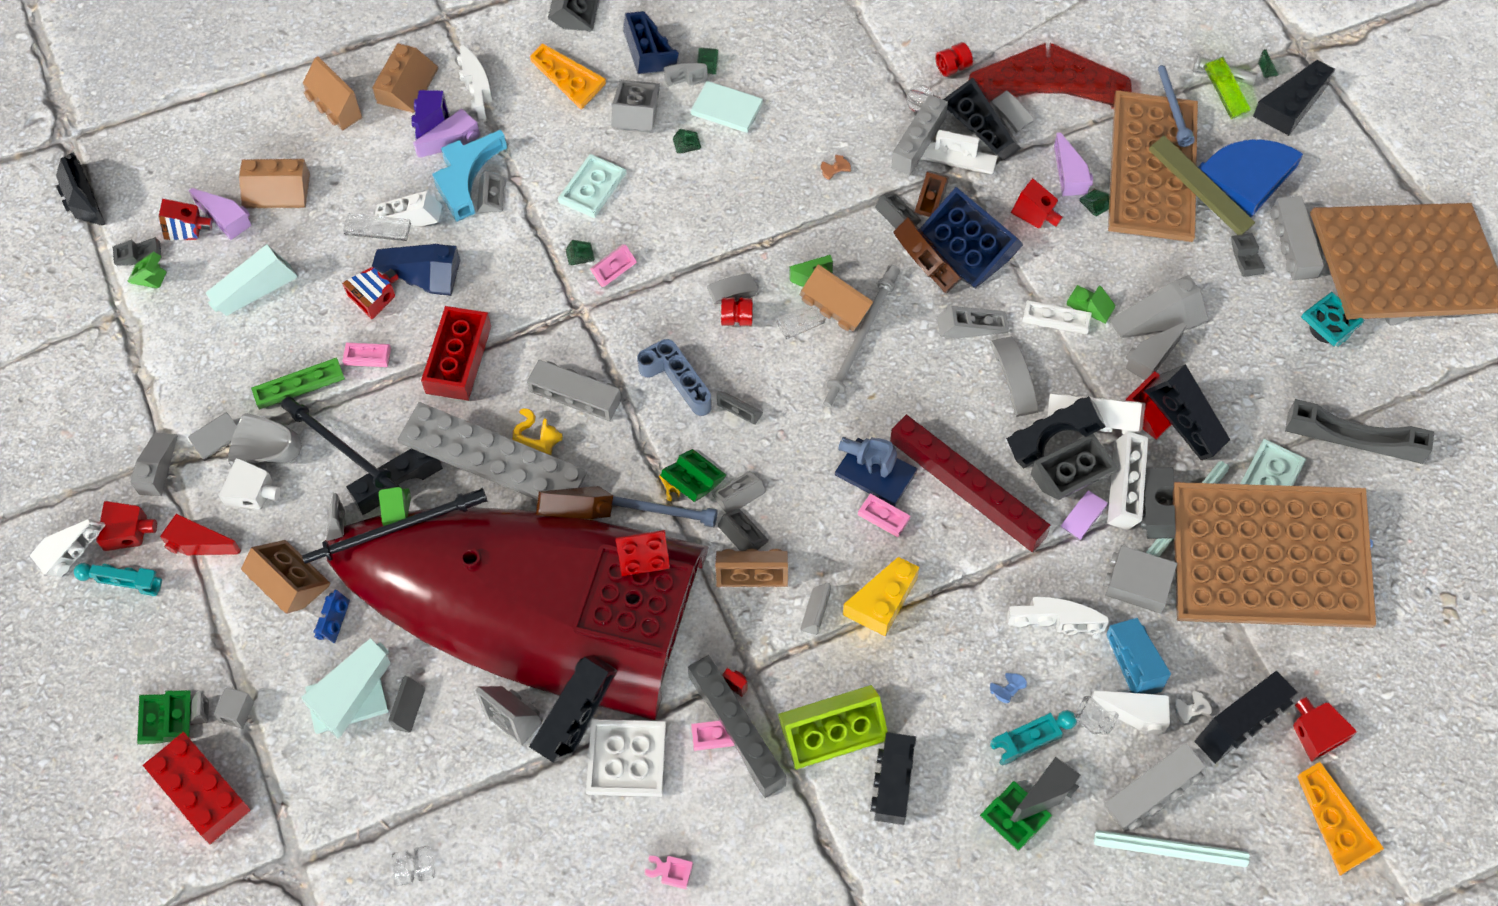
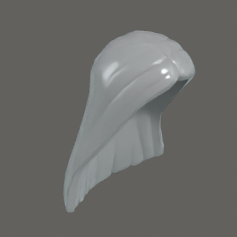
(263, 441)

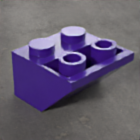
(429, 111)

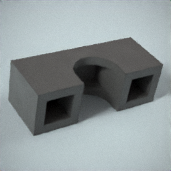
(1159, 518)

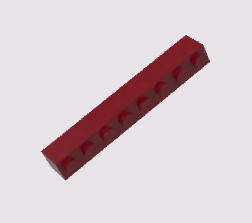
(970, 483)

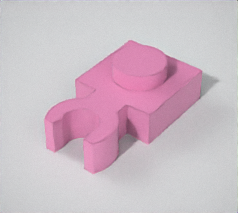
(673, 872)

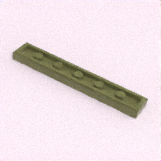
(1201, 185)

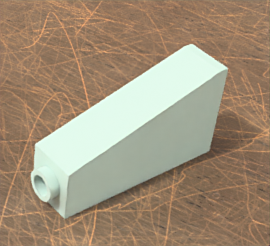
(250, 281)
(347, 686)

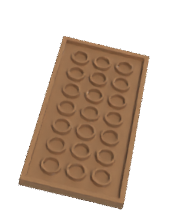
(1143, 191)

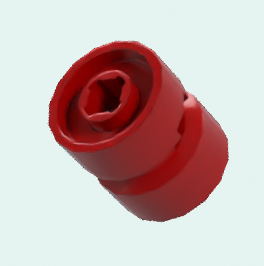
(954, 59)
(736, 311)

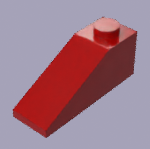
(194, 539)

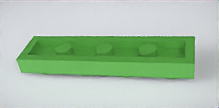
(297, 383)

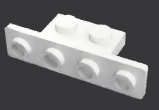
(959, 152)

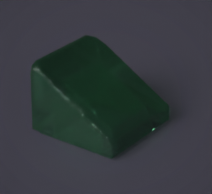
(710, 58)
(1266, 65)
(686, 141)
(1096, 202)
(579, 252)

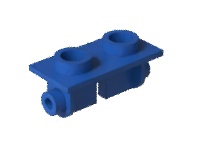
(334, 611)

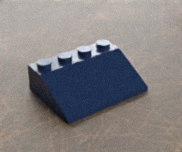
(970, 238)

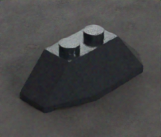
(77, 191)

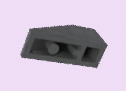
(1049, 790)

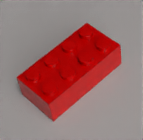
(456, 353)
(196, 788)

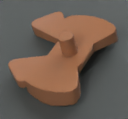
(840, 165)

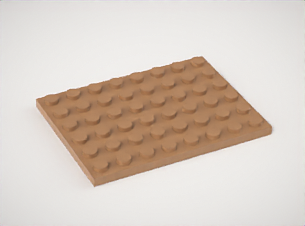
(1408, 260)
(1273, 555)

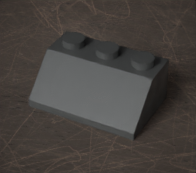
(574, 14)
(1073, 467)

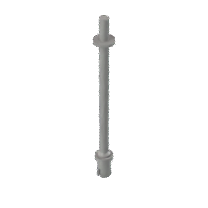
(885, 286)

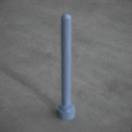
(1184, 135)
(707, 516)

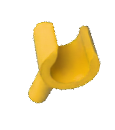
(669, 488)

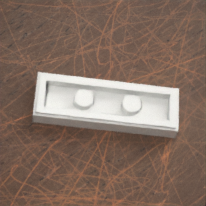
(1057, 317)

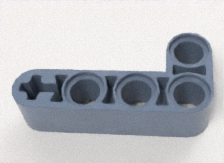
(680, 378)

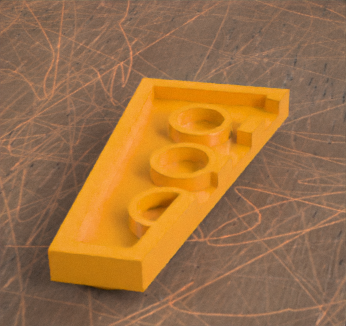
(570, 77)
(1340, 824)

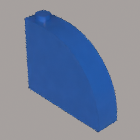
(1251, 170)

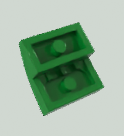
(693, 475)
(163, 716)
(1001, 810)

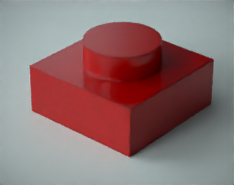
(736, 681)

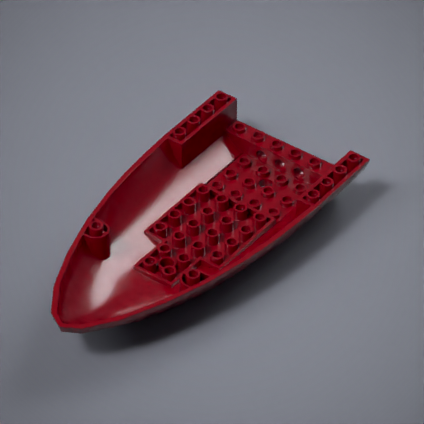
(530, 600)

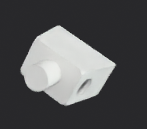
(248, 487)

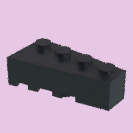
(1188, 411)
(574, 709)
(1246, 716)

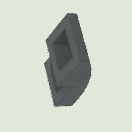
(131, 253)
(1246, 254)

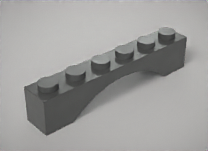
(1399, 442)
(747, 740)

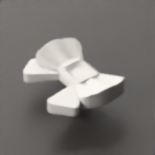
(1200, 707)

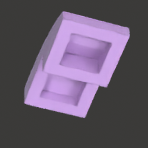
(1084, 515)

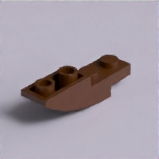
(926, 255)

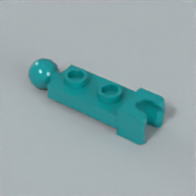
(143, 580)
(1032, 735)

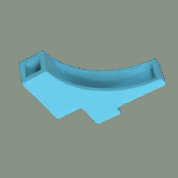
(463, 164)

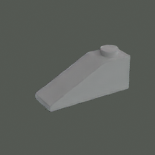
(971, 322)
(1153, 351)
(153, 465)

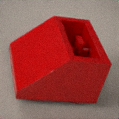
(1154, 420)

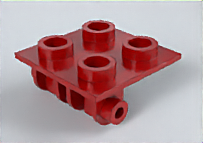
(642, 553)

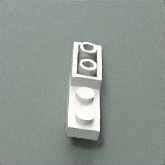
(475, 80)
(1067, 615)

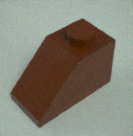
(931, 193)

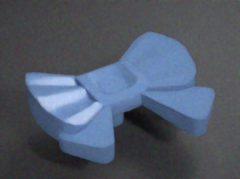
(1015, 683)

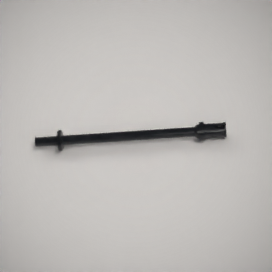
(301, 413)
(461, 503)

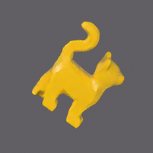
(548, 434)

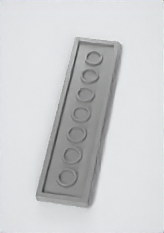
(487, 453)

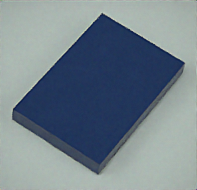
(886, 488)

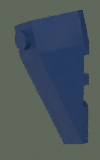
(426, 266)

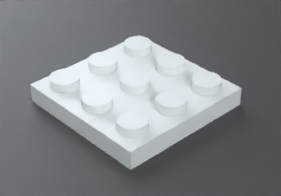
(626, 758)

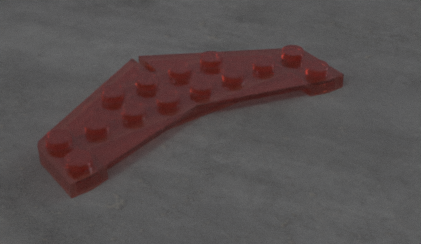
(1057, 74)

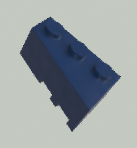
(646, 44)

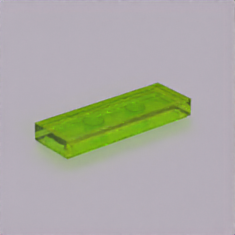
(1227, 87)

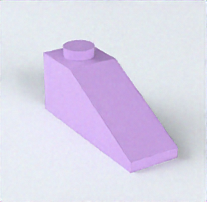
(455, 128)
(1072, 169)
(224, 212)

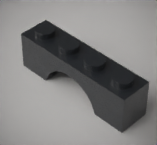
(1030, 442)
(403, 467)

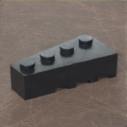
(1294, 98)
(978, 114)

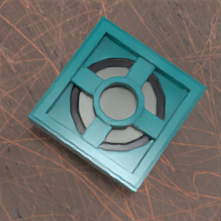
(1329, 321)

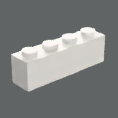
(1115, 413)
(1129, 481)

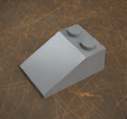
(635, 105)
(509, 712)

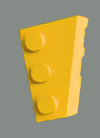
(883, 596)

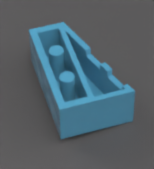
(1138, 657)

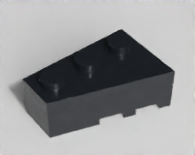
(893, 779)

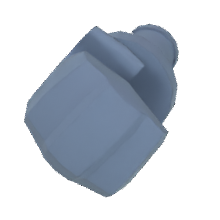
(871, 452)

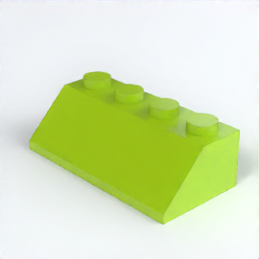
(833, 726)

